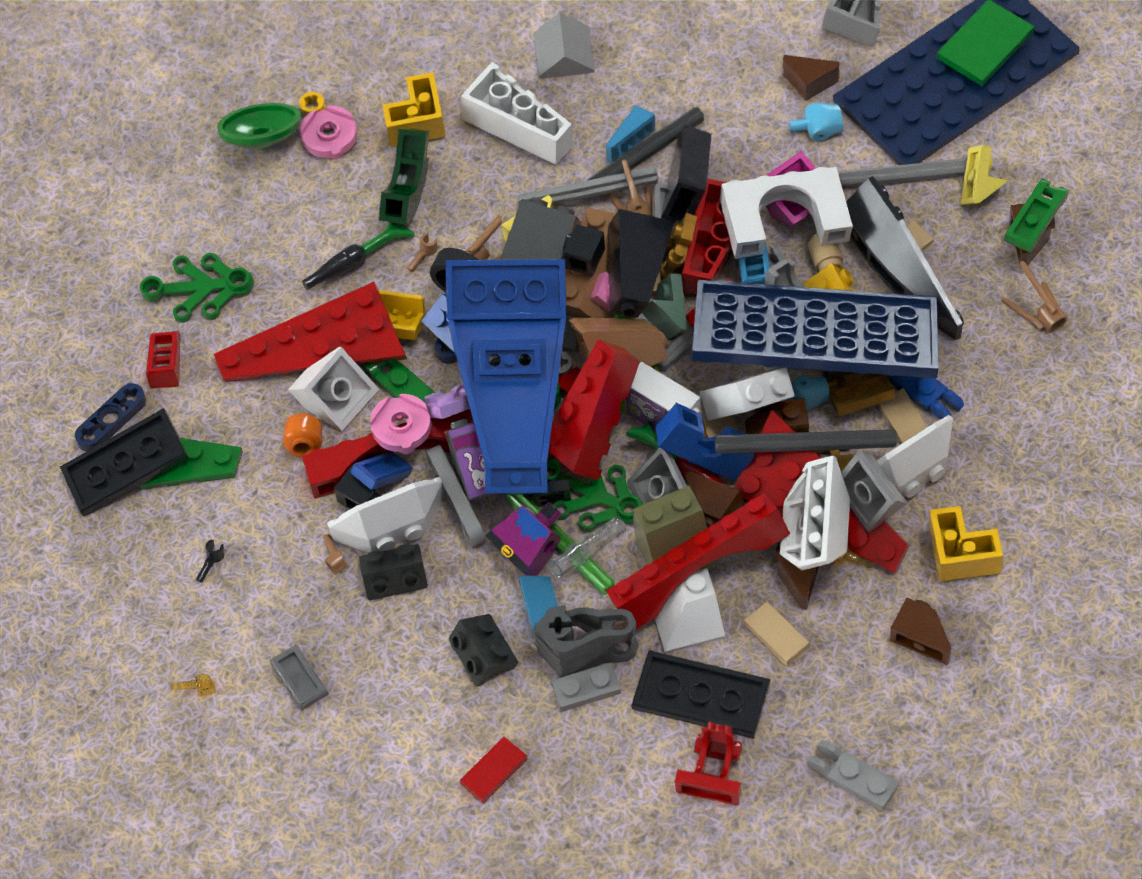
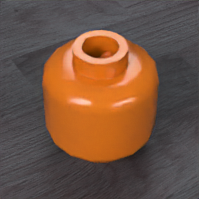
(302, 434)

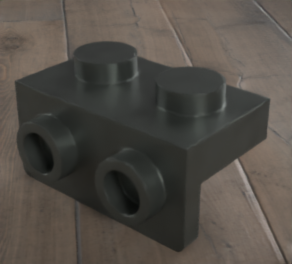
(393, 571)
(481, 648)

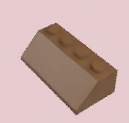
(579, 285)

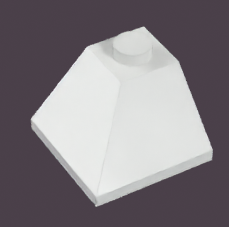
(334, 389)
(690, 614)

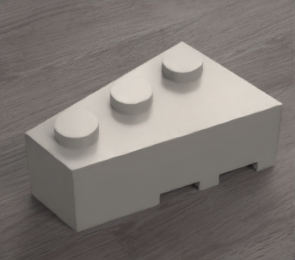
(853, 19)

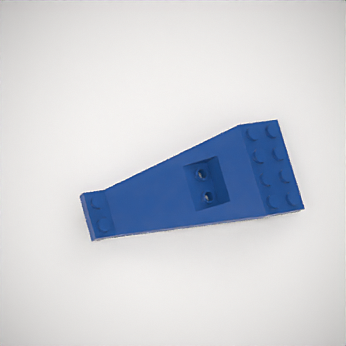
(509, 313)

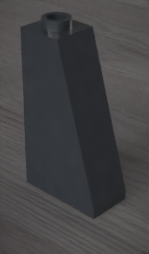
(687, 174)
(635, 259)

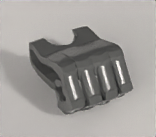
(568, 656)

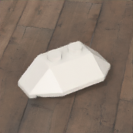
(919, 458)
(816, 516)
(390, 518)

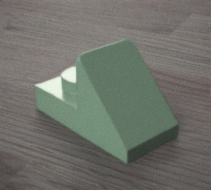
(669, 309)

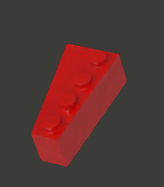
(710, 241)
(592, 409)

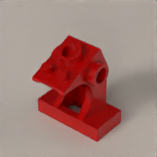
(720, 744)

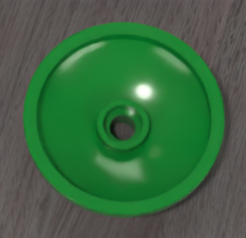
(259, 125)

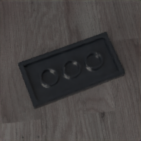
(124, 462)
(700, 693)

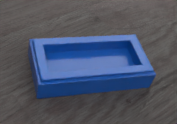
(381, 470)

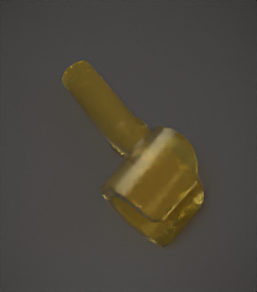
(853, 558)
(202, 682)

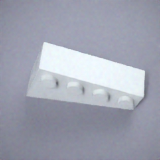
(515, 115)

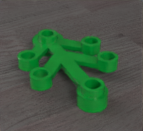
(200, 287)
(595, 496)

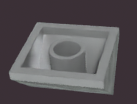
(563, 48)
(656, 477)
(870, 491)

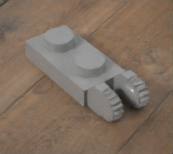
(854, 776)

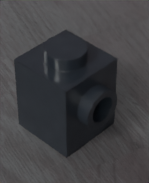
(583, 249)

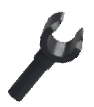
(212, 557)

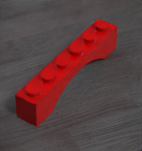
(329, 465)
(748, 528)

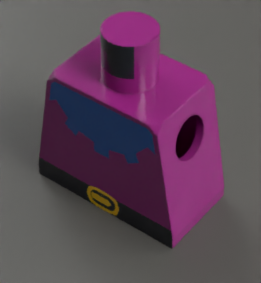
(527, 537)

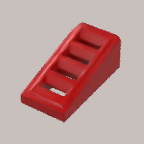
(164, 375)

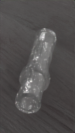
(578, 553)

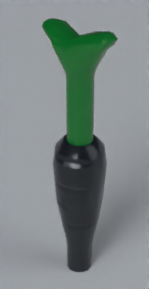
(355, 255)

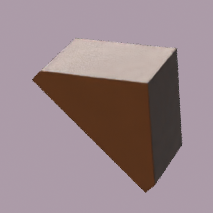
(810, 75)

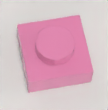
(601, 292)

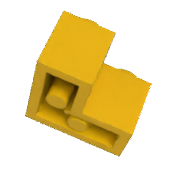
(419, 112)
(962, 553)

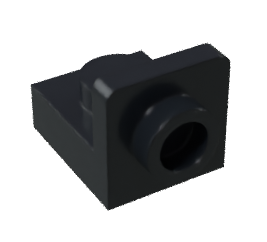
(556, 490)

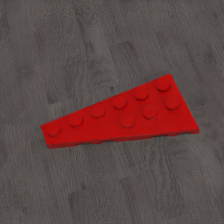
(351, 321)
(776, 474)

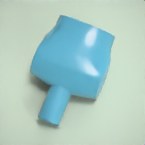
(820, 120)
(812, 389)

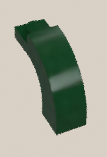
(408, 180)

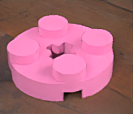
(332, 145)
(404, 438)

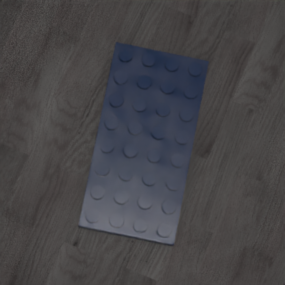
(921, 104)
(816, 329)

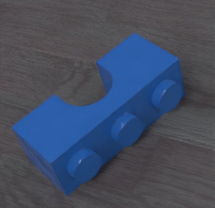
(682, 434)

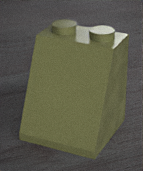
(668, 523)

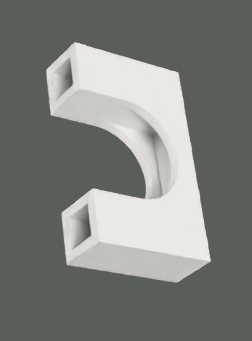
(814, 189)

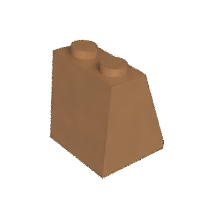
(631, 334)

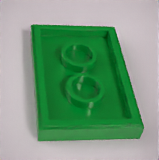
(985, 42)

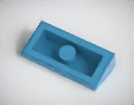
(538, 596)

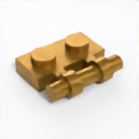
(678, 245)
(858, 391)

